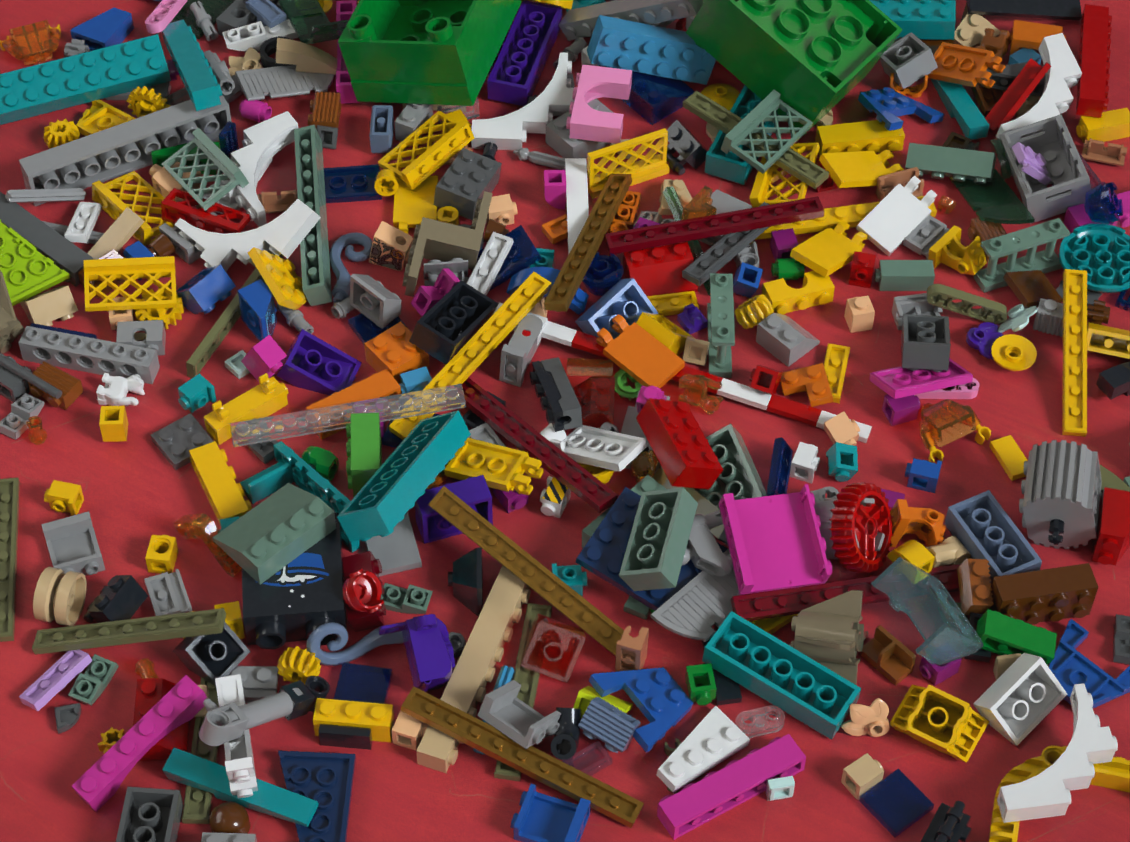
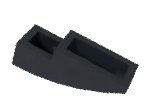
(1115, 380)

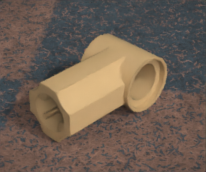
(949, 552)

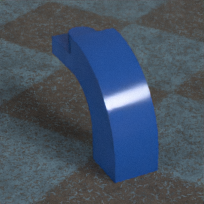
(579, 301)

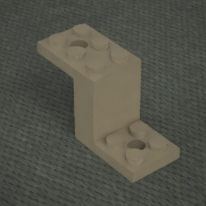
(445, 241)

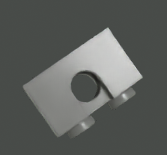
(153, 338)

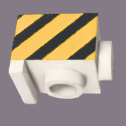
(554, 498)

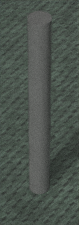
(31, 378)

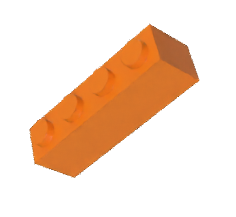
(376, 386)

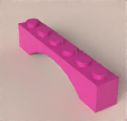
(344, 11)
(107, 774)

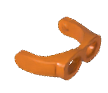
(918, 88)

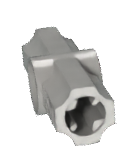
(221, 72)

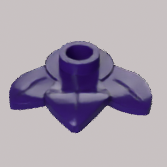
(983, 338)

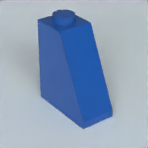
(105, 29)

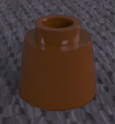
(494, 226)
(161, 246)

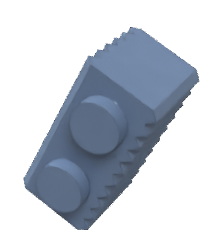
(381, 129)
(608, 725)

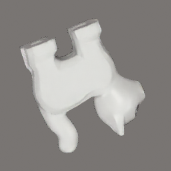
(116, 390)

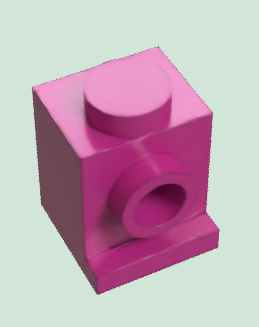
(646, 393)

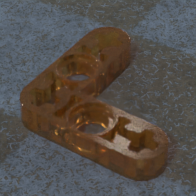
(202, 527)

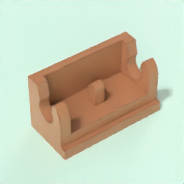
(888, 182)
(631, 651)

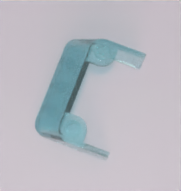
(931, 610)

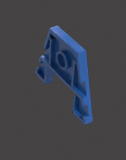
(890, 104)
(1074, 668)
(653, 693)

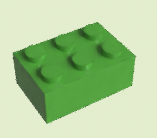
(363, 449)

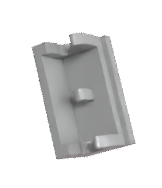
(912, 304)

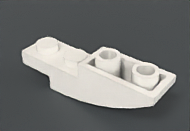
(255, 35)

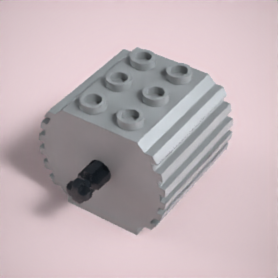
(1061, 494)

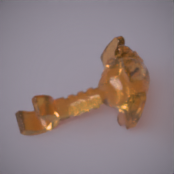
(643, 465)

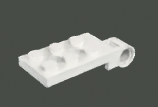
(597, 446)

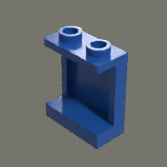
(549, 818)

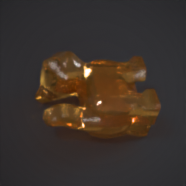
(697, 390)

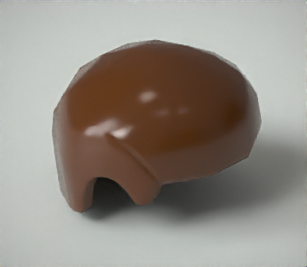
(229, 818)

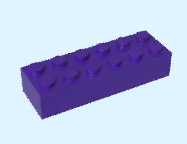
(524, 53)

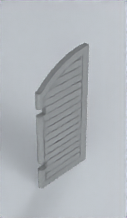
(281, 82)
(699, 605)

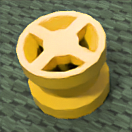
(448, 215)

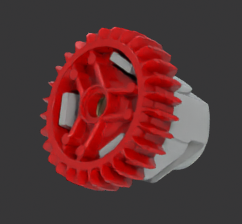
(857, 527)

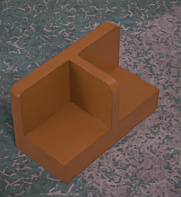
(889, 656)

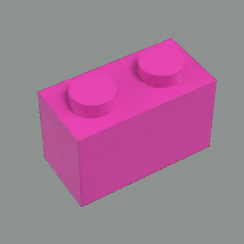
(264, 358)

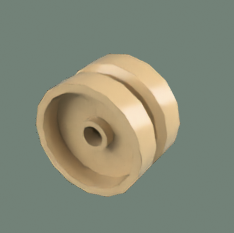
(59, 596)

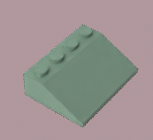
(738, 472)
(276, 531)

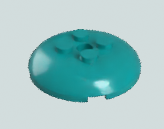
(1100, 251)

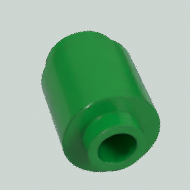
(788, 269)

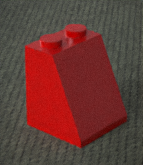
(1113, 527)

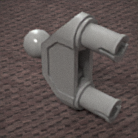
(703, 547)

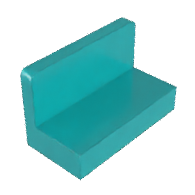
(267, 481)

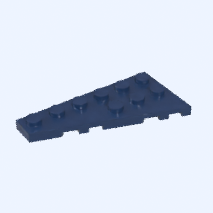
(326, 780)

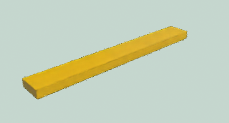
(1074, 353)

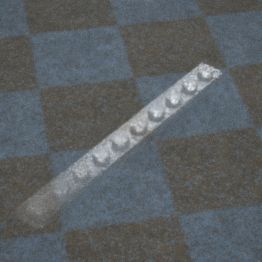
(337, 416)

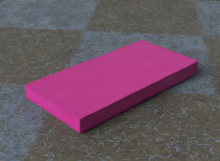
(901, 382)

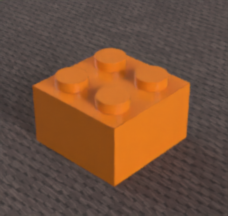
(394, 352)

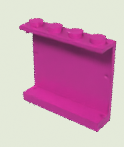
(775, 541)

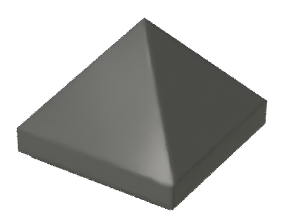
(328, 136)

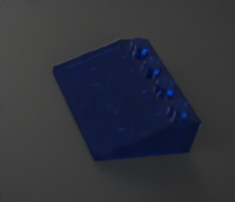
(656, 96)

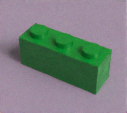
(1012, 636)

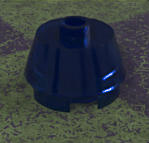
(1103, 204)
(603, 274)

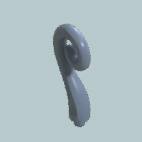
(342, 287)
(355, 651)

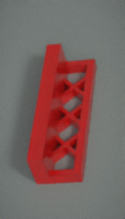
(1016, 94)
(199, 218)

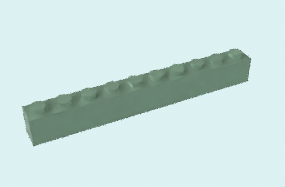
(311, 191)

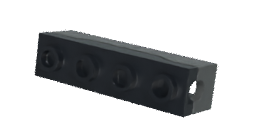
(556, 394)

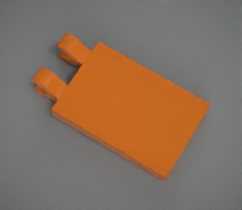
(965, 65)
(639, 353)

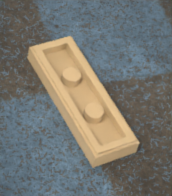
(117, 234)

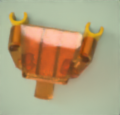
(32, 42)
(946, 423)

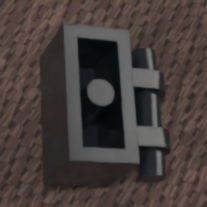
(688, 147)
(116, 600)
(948, 824)

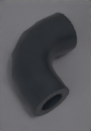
(567, 736)

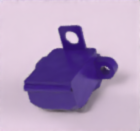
(427, 650)

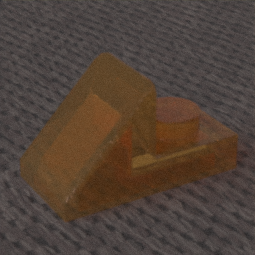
(700, 205)

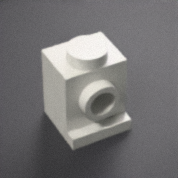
(804, 462)

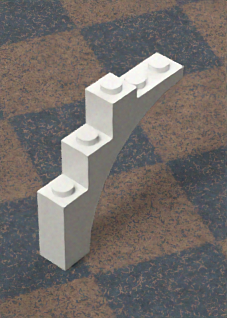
(1059, 78)
(512, 129)
(259, 146)
(278, 236)
(238, 752)
(1050, 790)

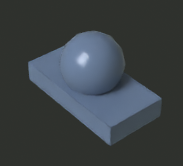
(266, 12)

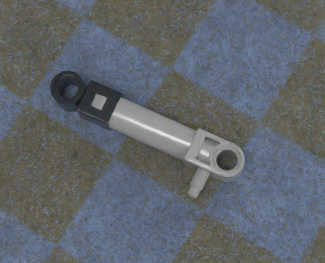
(230, 721)

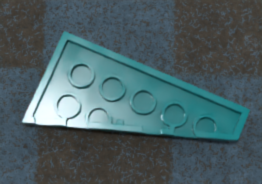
(311, 481)

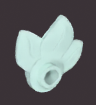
(1017, 318)

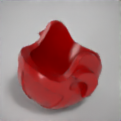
(362, 591)

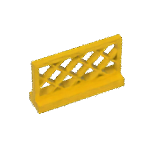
(433, 155)
(647, 168)
(763, 183)
(113, 205)
(129, 270)

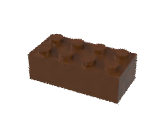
(1045, 594)

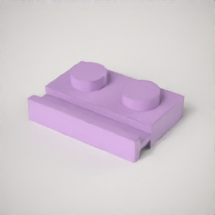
(1032, 163)

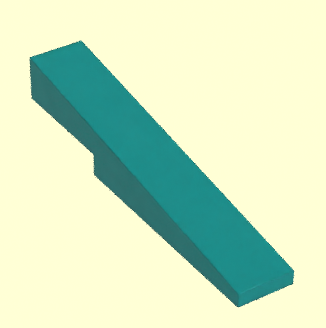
(962, 108)
(212, 777)

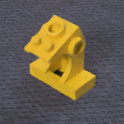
(949, 249)

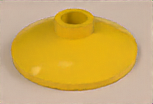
(721, 94)
(1013, 352)

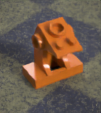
(915, 521)

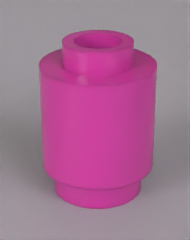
(255, 110)

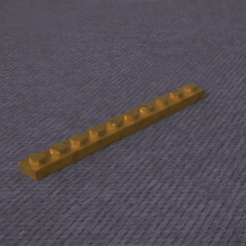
(587, 243)
(527, 569)
(528, 761)

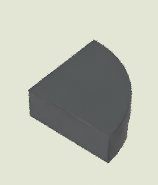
(67, 716)

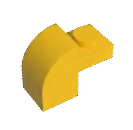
(915, 554)

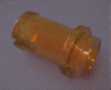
(36, 432)
(145, 669)

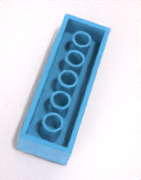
(649, 50)

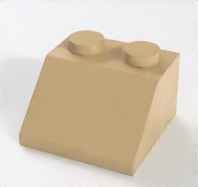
(50, 306)

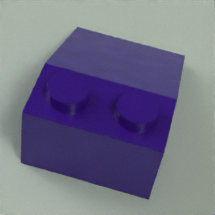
(318, 365)

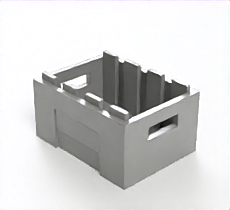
(1063, 168)

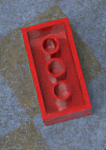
(679, 444)

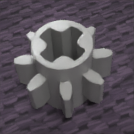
(75, 47)

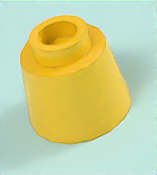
(386, 183)

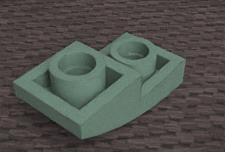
(410, 600)
(94, 680)

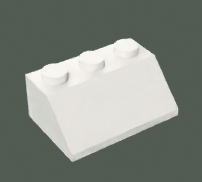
(1020, 698)

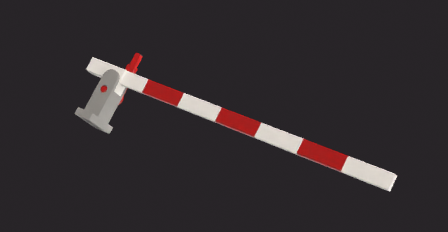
(530, 330)

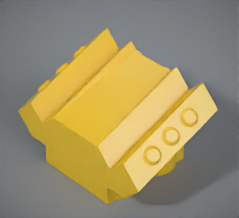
(939, 721)

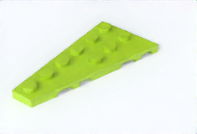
(25, 268)

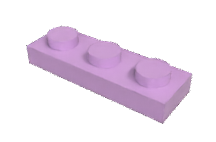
(55, 679)

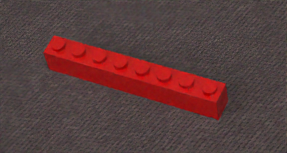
(1094, 61)

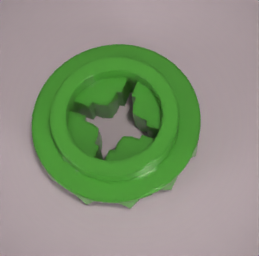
(621, 385)

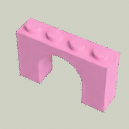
(592, 84)

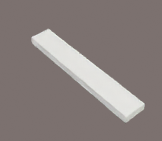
(576, 197)

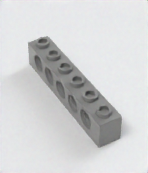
(88, 354)

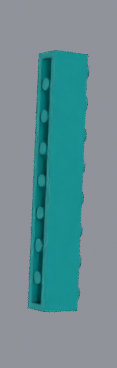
(192, 65)

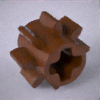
(1098, 312)

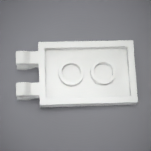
(896, 216)

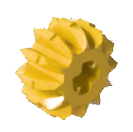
(60, 133)
(753, 311)
(298, 665)

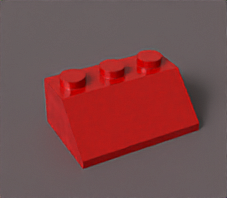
(660, 269)
(149, 693)

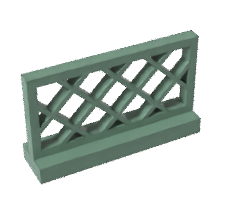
(750, 124)
(226, 170)

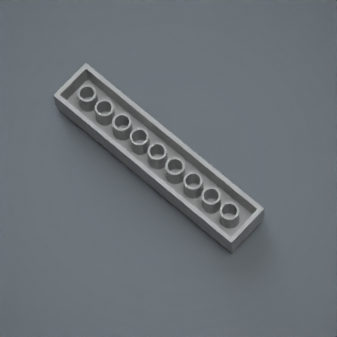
(121, 147)

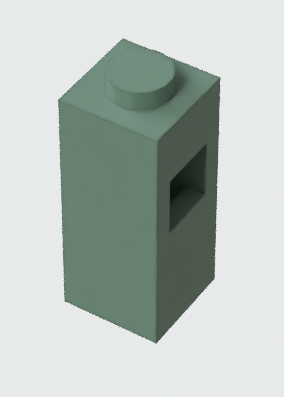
(904, 275)

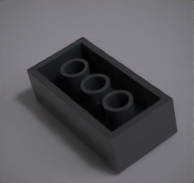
(452, 322)

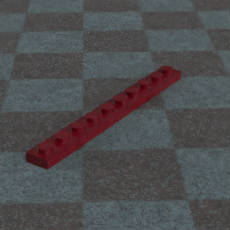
(714, 225)
(538, 447)
(793, 600)

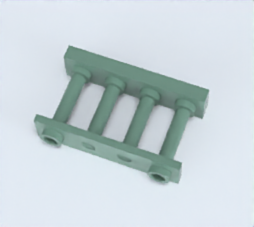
(1011, 243)
(720, 325)

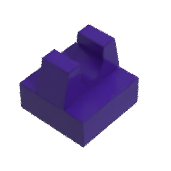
(692, 319)

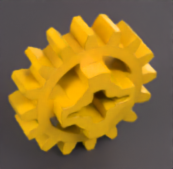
(145, 101)
(168, 315)

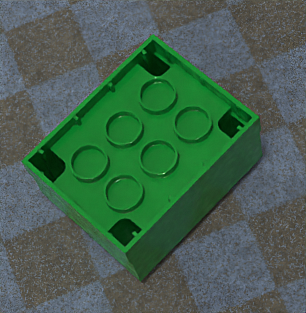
(798, 47)
(424, 48)

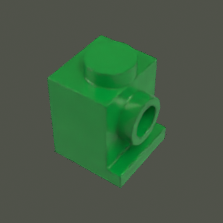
(701, 683)

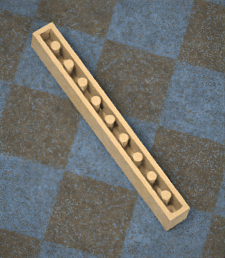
(476, 665)

